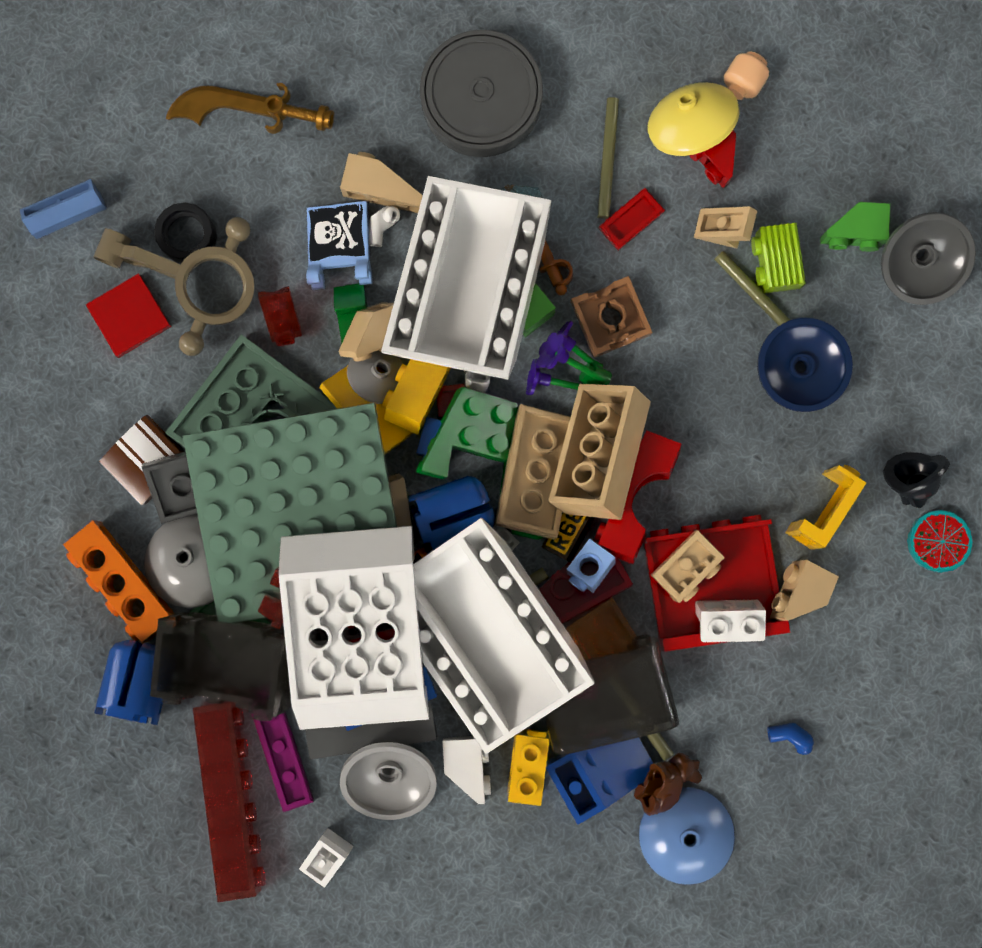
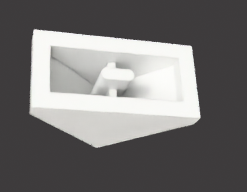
(326, 857)

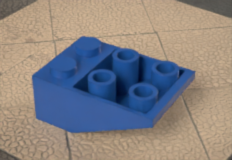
(599, 776)

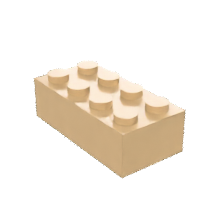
(600, 451)

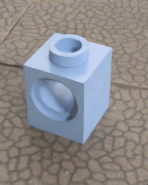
(593, 553)

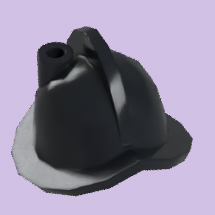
(915, 476)

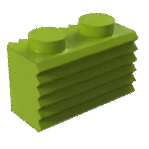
(778, 258)

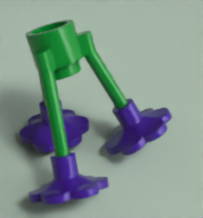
(555, 351)

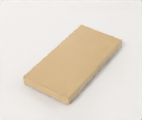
(531, 472)

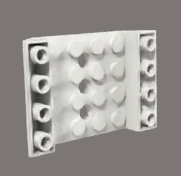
(360, 583)

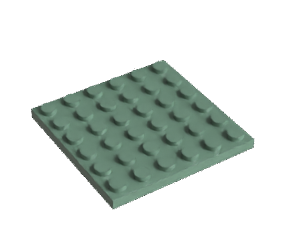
(282, 481)

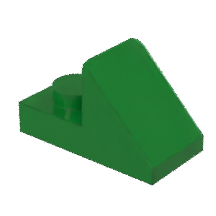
(347, 302)

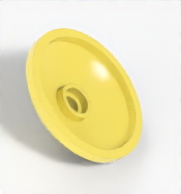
(693, 119)

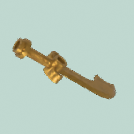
(204, 99)

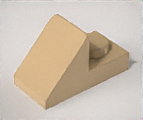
(726, 225)

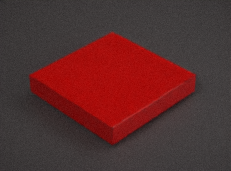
(128, 315)

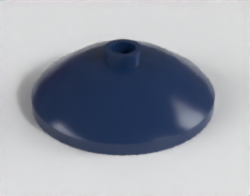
(825, 360)

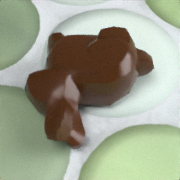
(665, 783)

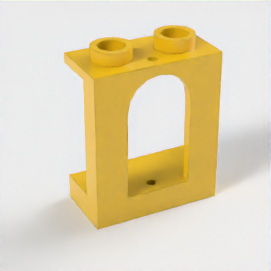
(820, 533)
(528, 767)

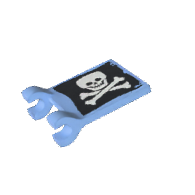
(338, 240)

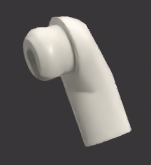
(381, 222)

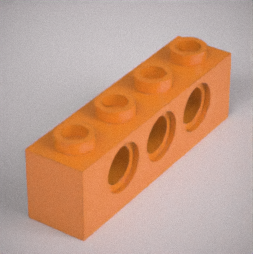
(81, 553)

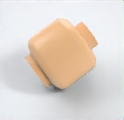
(746, 75)

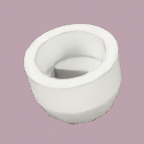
(477, 381)

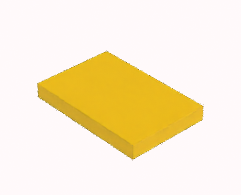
(342, 395)

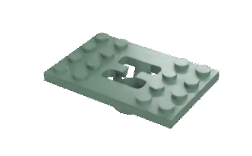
(242, 391)

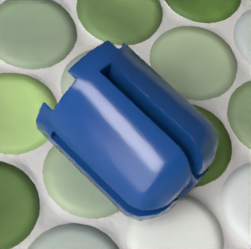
(450, 509)
(128, 683)

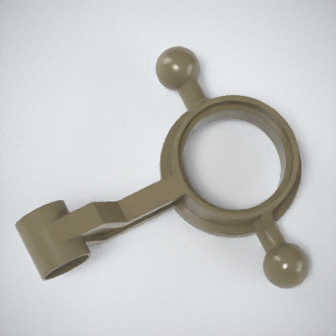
(116, 248)

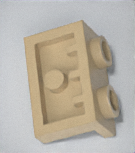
(688, 567)

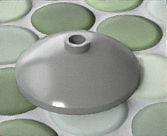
(173, 581)
(388, 781)

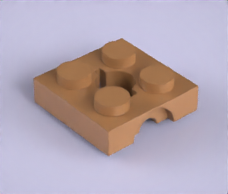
(600, 335)

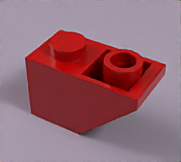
(719, 160)

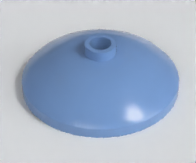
(664, 834)

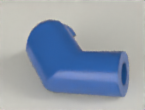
(795, 734)

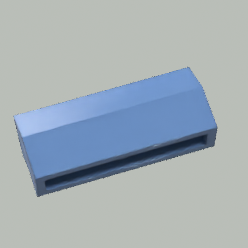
(62, 209)

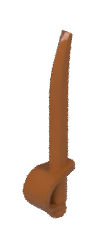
(551, 266)

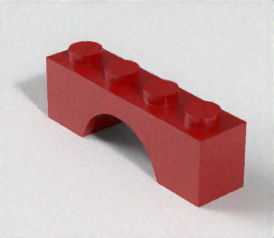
(653, 463)

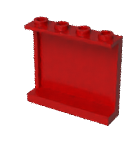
(744, 574)

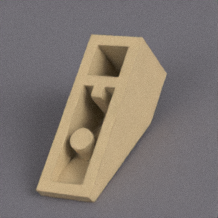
(375, 183)

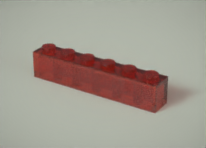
(227, 801)

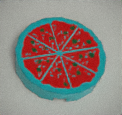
(940, 541)

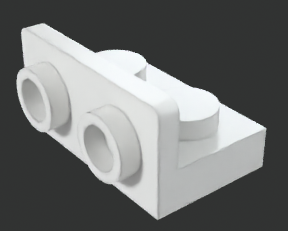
(731, 620)

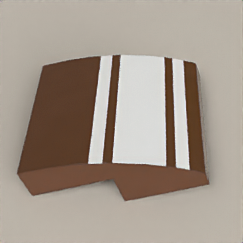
(139, 445)

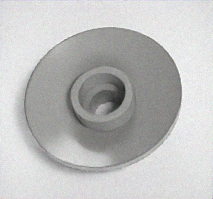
(368, 381)

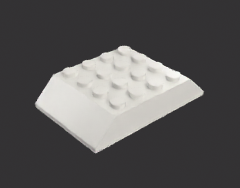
(468, 278)
(493, 637)

